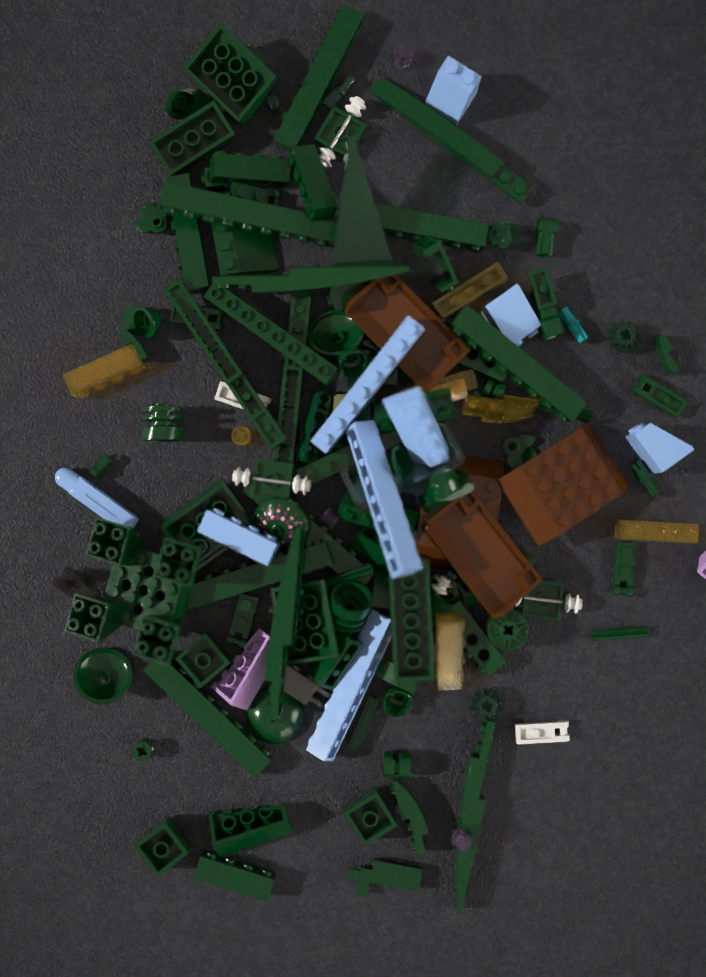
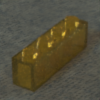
(469, 292)
(103, 371)
(656, 531)
(449, 651)

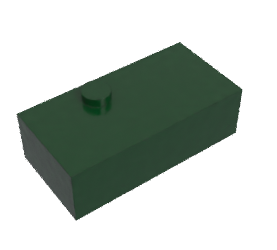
(193, 139)

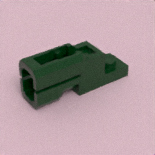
(545, 304)

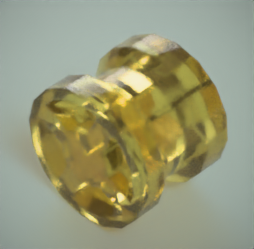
(240, 433)

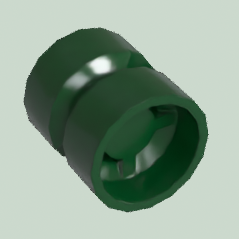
(396, 764)

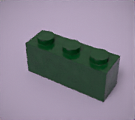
(330, 671)

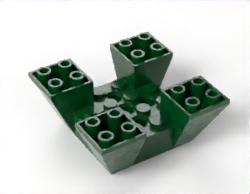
(122, 605)

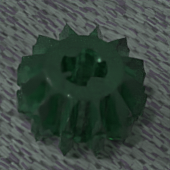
(616, 337)
(480, 710)

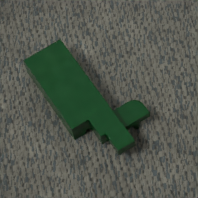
(386, 874)

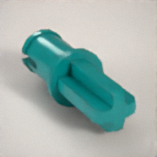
(573, 325)

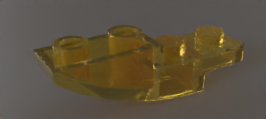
(506, 410)

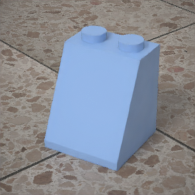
(453, 90)
(512, 315)
(657, 447)

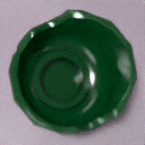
(352, 363)
(397, 702)

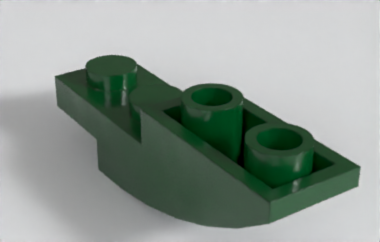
(410, 809)

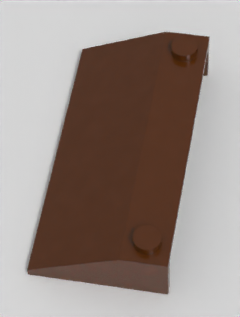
(381, 311)
(482, 554)

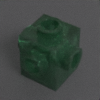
(504, 235)

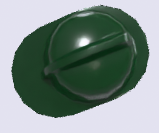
(184, 102)
(142, 320)
(399, 462)
(446, 482)

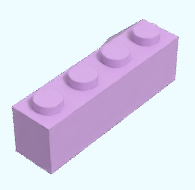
(247, 673)

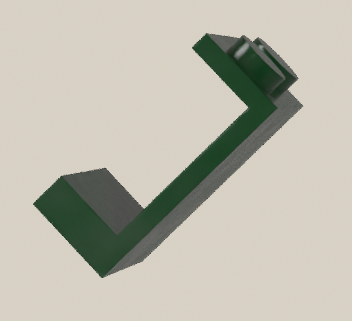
(429, 246)

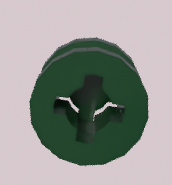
(146, 746)

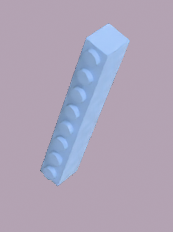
(368, 384)
(383, 499)
(351, 688)

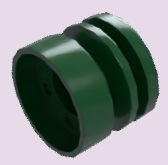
(162, 423)
(350, 606)
(507, 641)

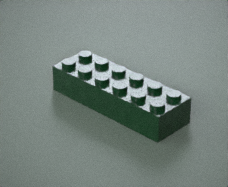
(412, 625)

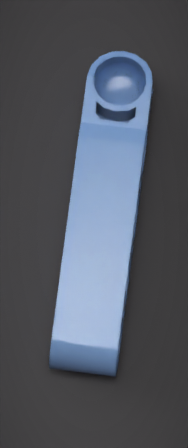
(94, 498)

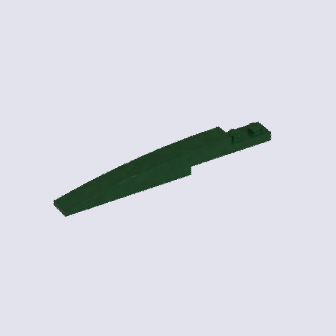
(451, 139)
(309, 277)
(225, 364)
(293, 378)
(284, 624)
(472, 810)

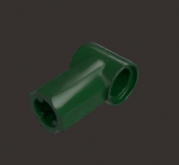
(546, 232)

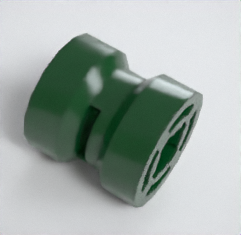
(497, 391)

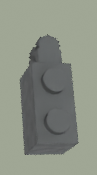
(302, 686)

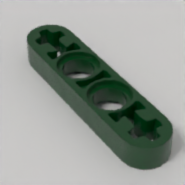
(311, 424)

